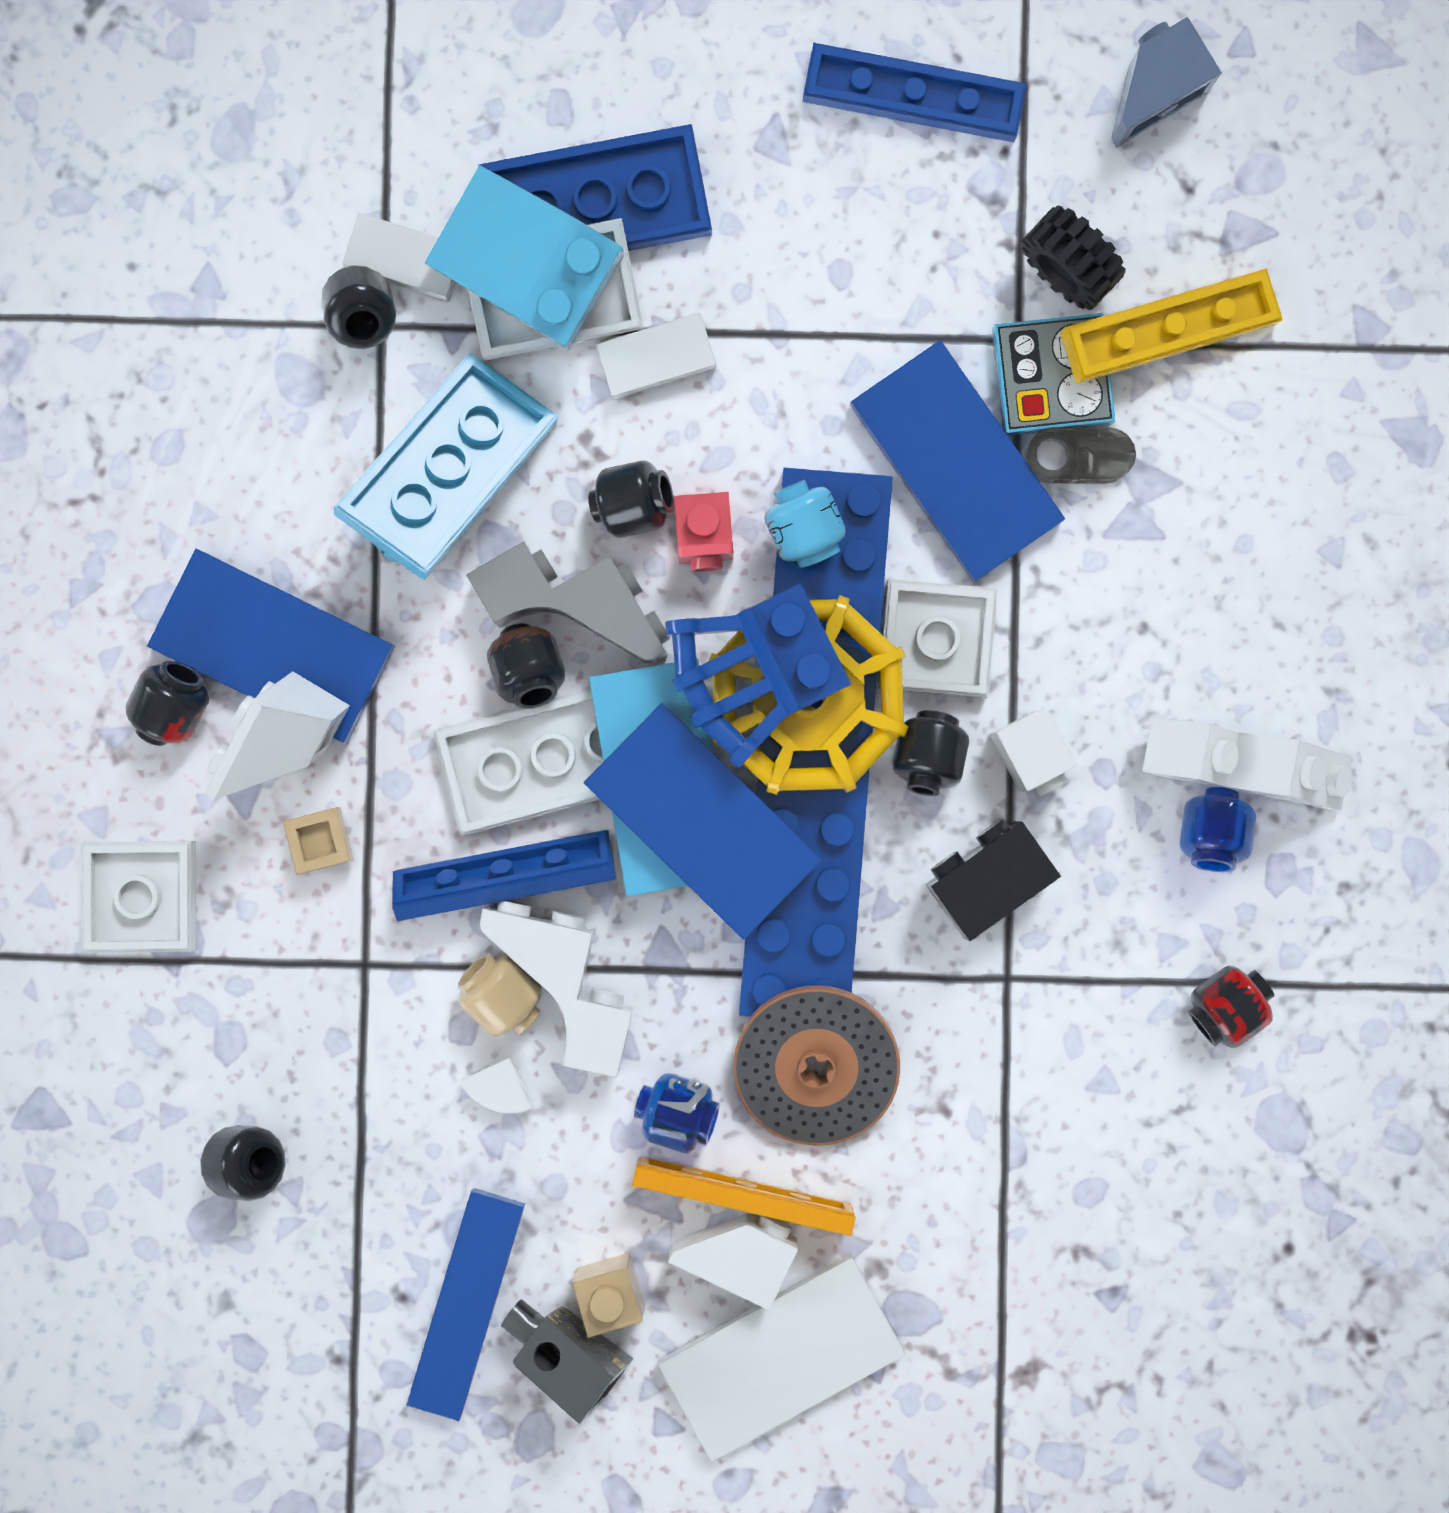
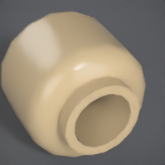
(499, 995)

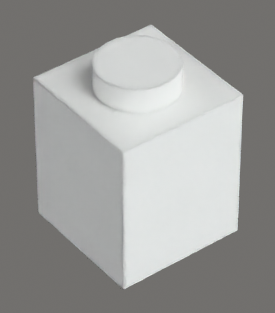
(1034, 752)

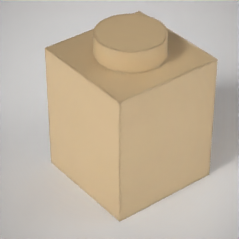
(608, 1295)

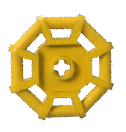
(835, 718)

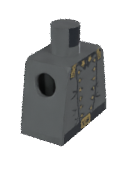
(581, 1372)

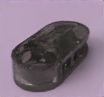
(1091, 455)

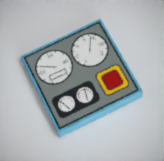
(1038, 380)

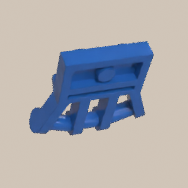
(789, 650)

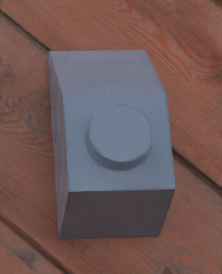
(1163, 77)

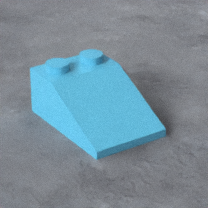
(525, 256)

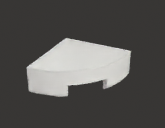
(498, 1088)

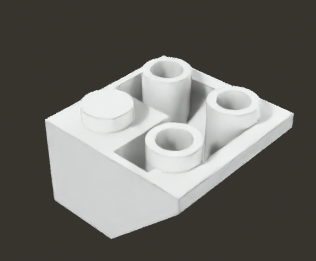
(275, 735)

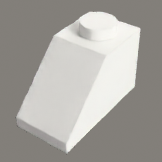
(740, 1256)

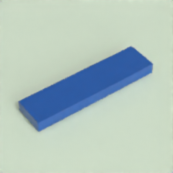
(914, 92)
(503, 875)
(465, 1304)

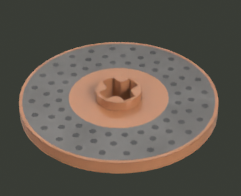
(831, 1027)

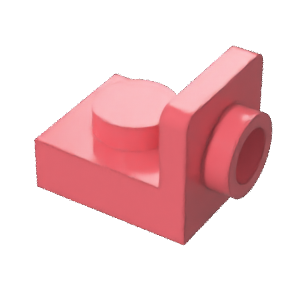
(704, 530)

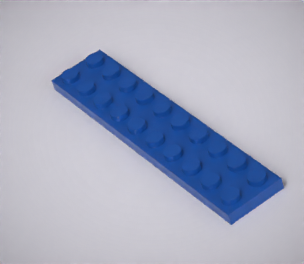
(815, 926)

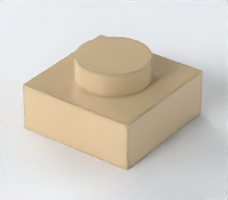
(318, 840)

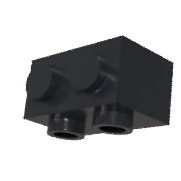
(991, 878)

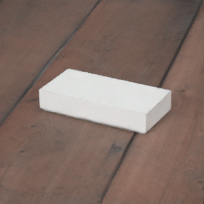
(397, 255)
(656, 356)

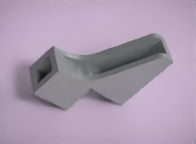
(595, 599)

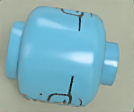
(805, 524)

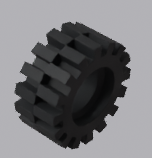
(1073, 257)

